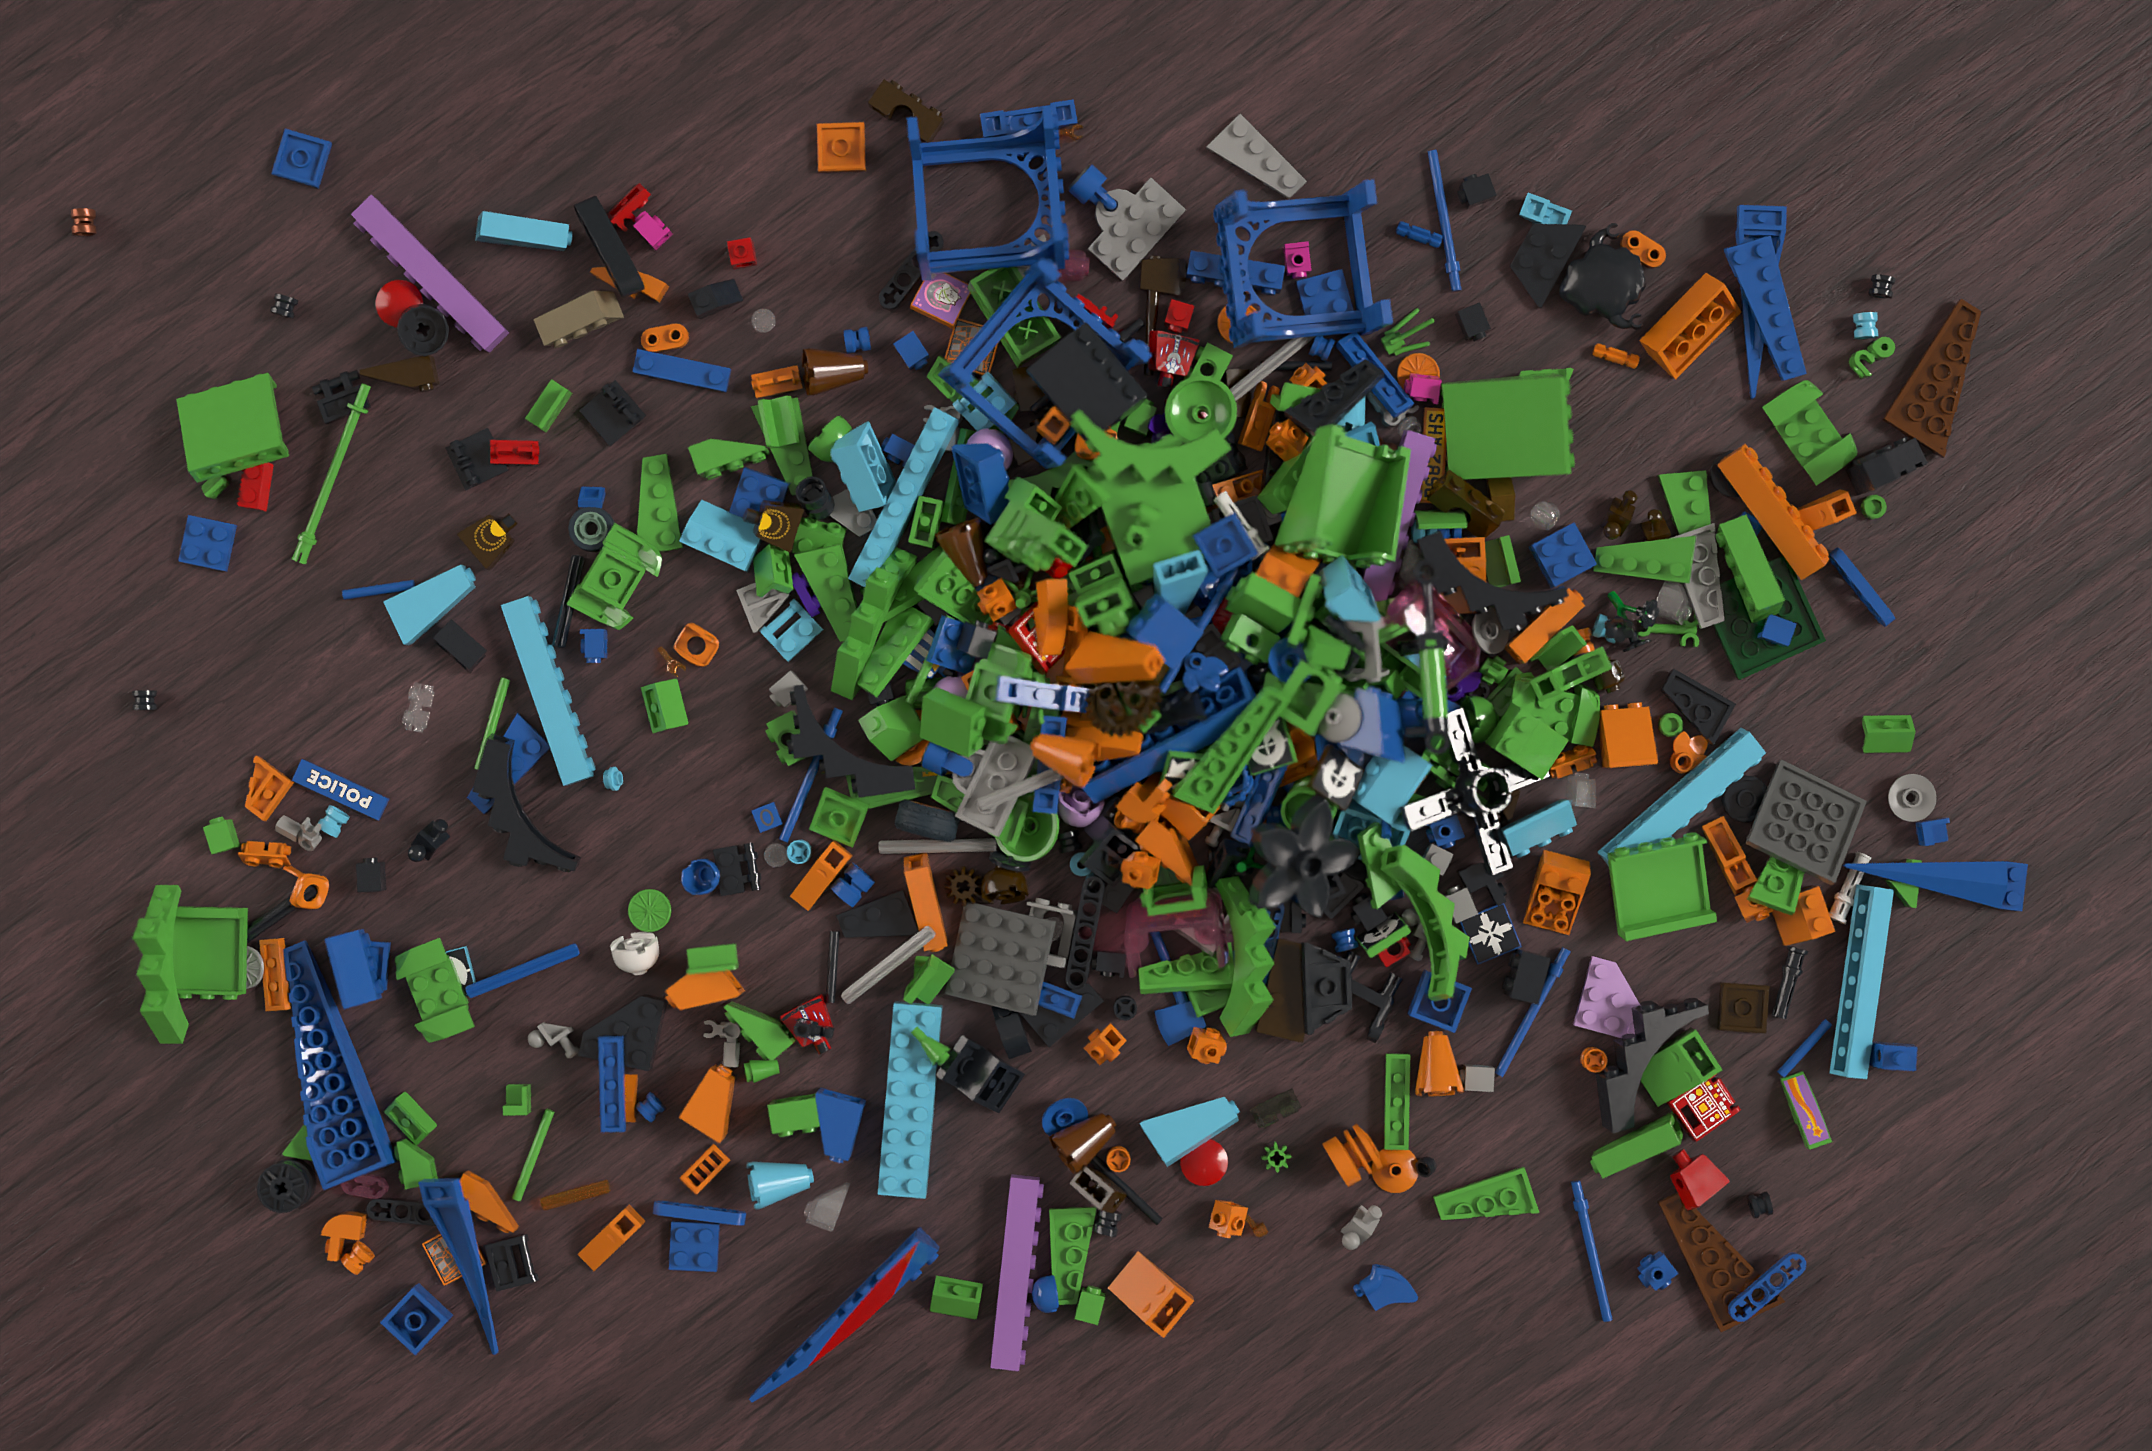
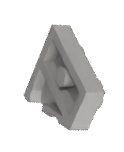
(760, 608)

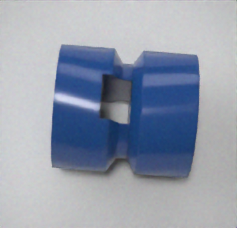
(852, 884)

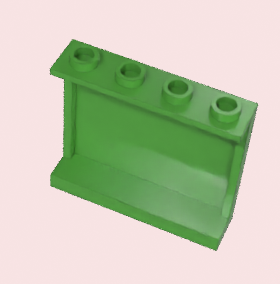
(231, 427)
(1660, 887)
(210, 951)

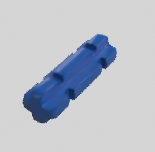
(1419, 234)

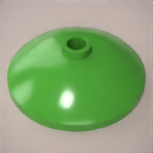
(1197, 396)
(1036, 842)

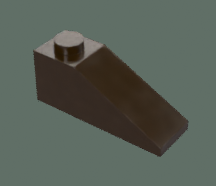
(413, 373)

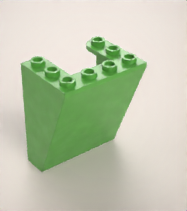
(1508, 426)
(1347, 501)
(1170, 535)

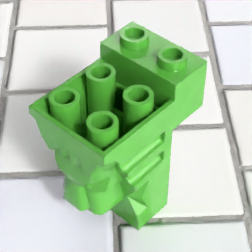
(1029, 532)
(1103, 594)

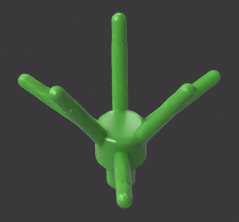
(1023, 596)

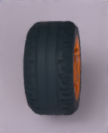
(927, 820)

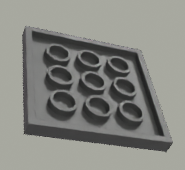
(1806, 822)
(1000, 958)

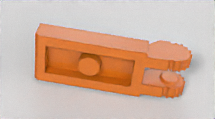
(1258, 418)

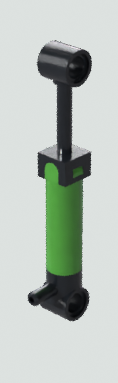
(1432, 670)

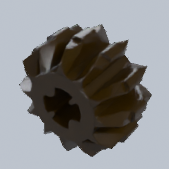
(960, 878)

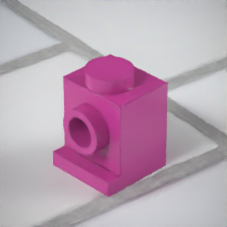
(652, 229)
(1292, 250)
(1423, 387)

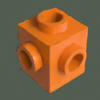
(1308, 377)
(1286, 439)
(996, 600)
(1140, 870)
(1749, 909)
(1105, 1044)
(1206, 1045)
(1228, 1218)

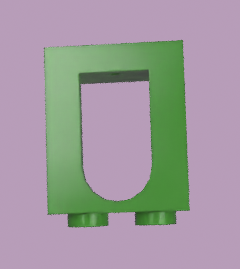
(1332, 688)
(1198, 889)

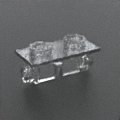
(415, 716)

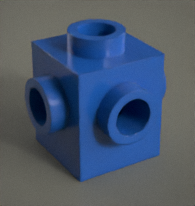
(1453, 832)
(1664, 1273)

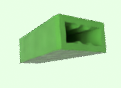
(1638, 1145)

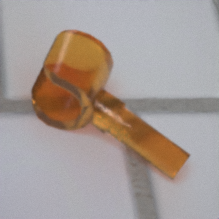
(1070, 132)
(672, 663)
(1259, 1229)

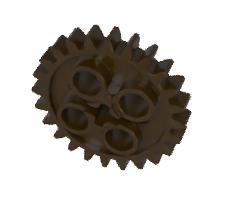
(1104, 710)

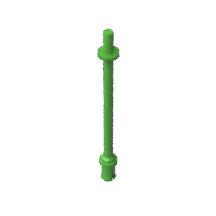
(307, 538)

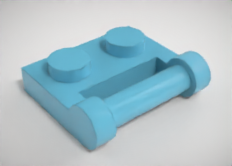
(998, 398)
(797, 636)

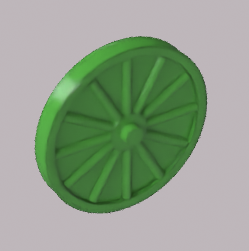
(649, 910)

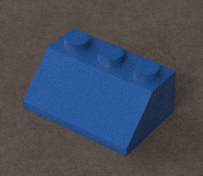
(982, 479)
(354, 968)

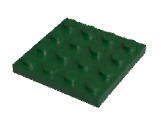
(1739, 636)

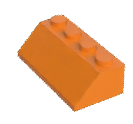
(1691, 325)

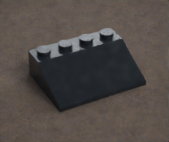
(1087, 378)

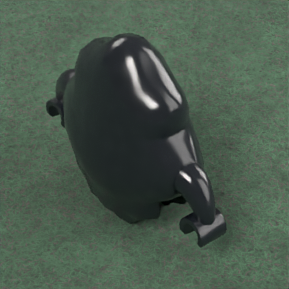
(1605, 281)

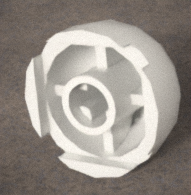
(636, 953)

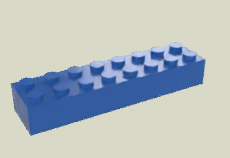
(1221, 711)

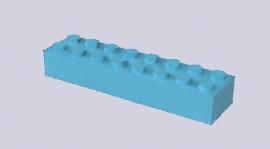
(909, 1102)

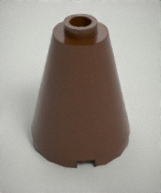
(830, 370)
(965, 549)
(1082, 1141)

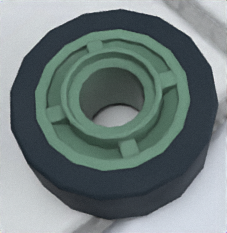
(579, 523)

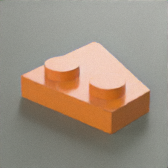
(266, 789)

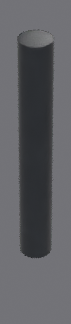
(1294, 365)
(832, 966)

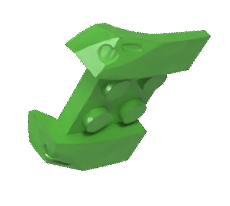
(1810, 432)
(615, 577)
(983, 688)
(1568, 713)
(435, 990)

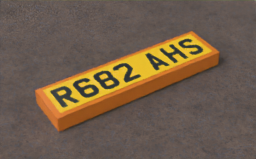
(1434, 427)

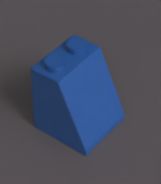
(1165, 628)
(1379, 727)
(839, 1122)

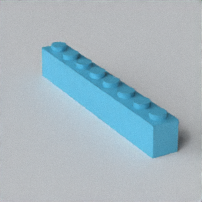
(905, 494)
(547, 690)
(1691, 793)
(1861, 981)

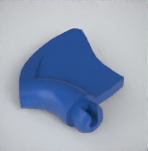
(1385, 1287)

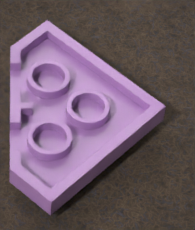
(1606, 1000)

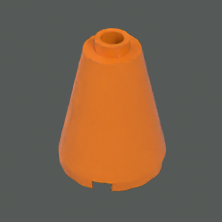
(1067, 756)
(1437, 1067)

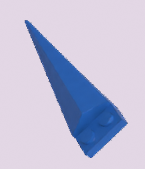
(1752, 224)
(1984, 882)
(454, 1221)

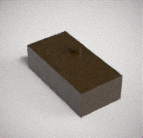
(1285, 1013)

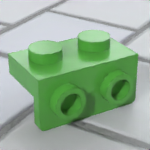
(817, 534)

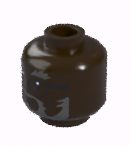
(1610, 679)

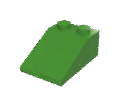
(1527, 741)

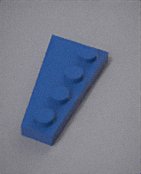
(527, 751)

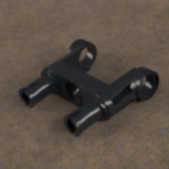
(1382, 999)

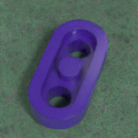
(810, 602)

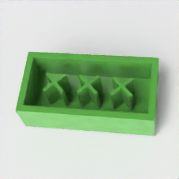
(1025, 338)

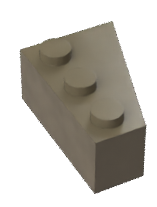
(578, 318)

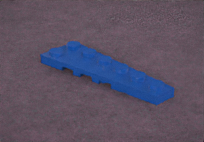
(1762, 286)

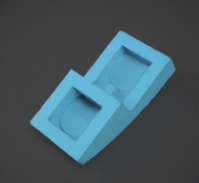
(1543, 212)

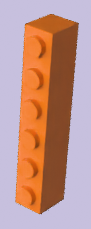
(1773, 511)

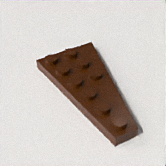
(1934, 388)
(1713, 1263)

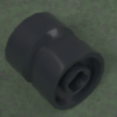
(815, 498)

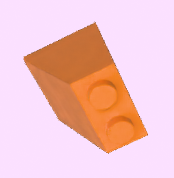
(1288, 570)
(1626, 736)
(703, 989)
(711, 1103)

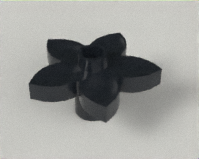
(1300, 859)

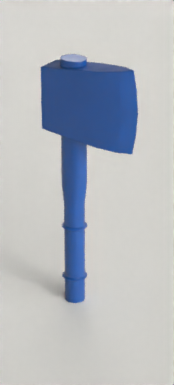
(1179, 1019)

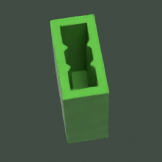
(1263, 603)
(952, 722)

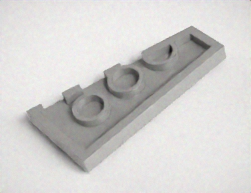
(1251, 152)
(1704, 581)

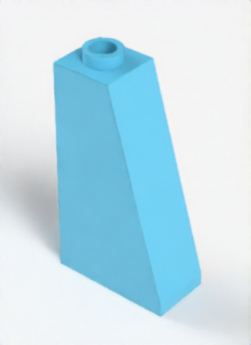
(522, 231)
(1179, 579)
(428, 602)
(1188, 1128)

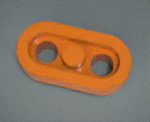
(1643, 249)
(664, 338)

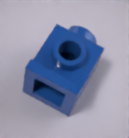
(897, 449)
(594, 644)

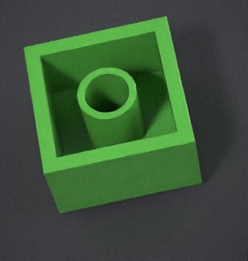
(794, 1114)

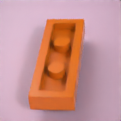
(274, 976)

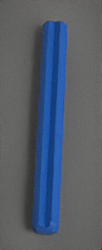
(522, 970)

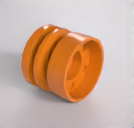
(1353, 1155)

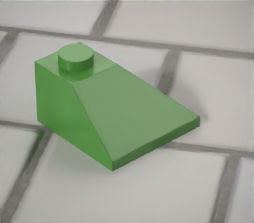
(893, 727)

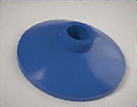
(1277, 660)
(1063, 1115)

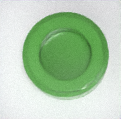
(1873, 507)
(1670, 724)

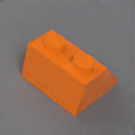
(1808, 921)

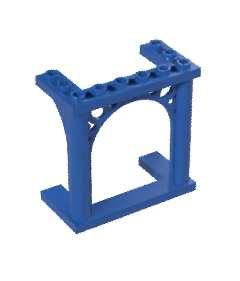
(1036, 141)
(1237, 211)
(1038, 279)

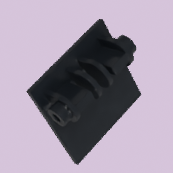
(612, 412)
(472, 459)

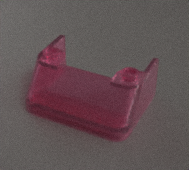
(1462, 651)
(1207, 925)

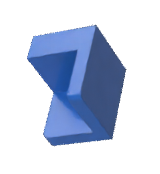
(1777, 631)
(1932, 831)

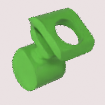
(1876, 350)
(1138, 533)

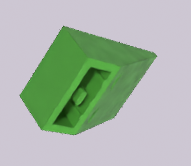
(716, 456)
(766, 1031)
(1679, 1067)

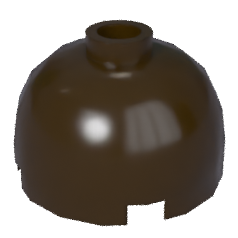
(1004, 885)

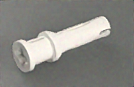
(1227, 507)
(1844, 899)

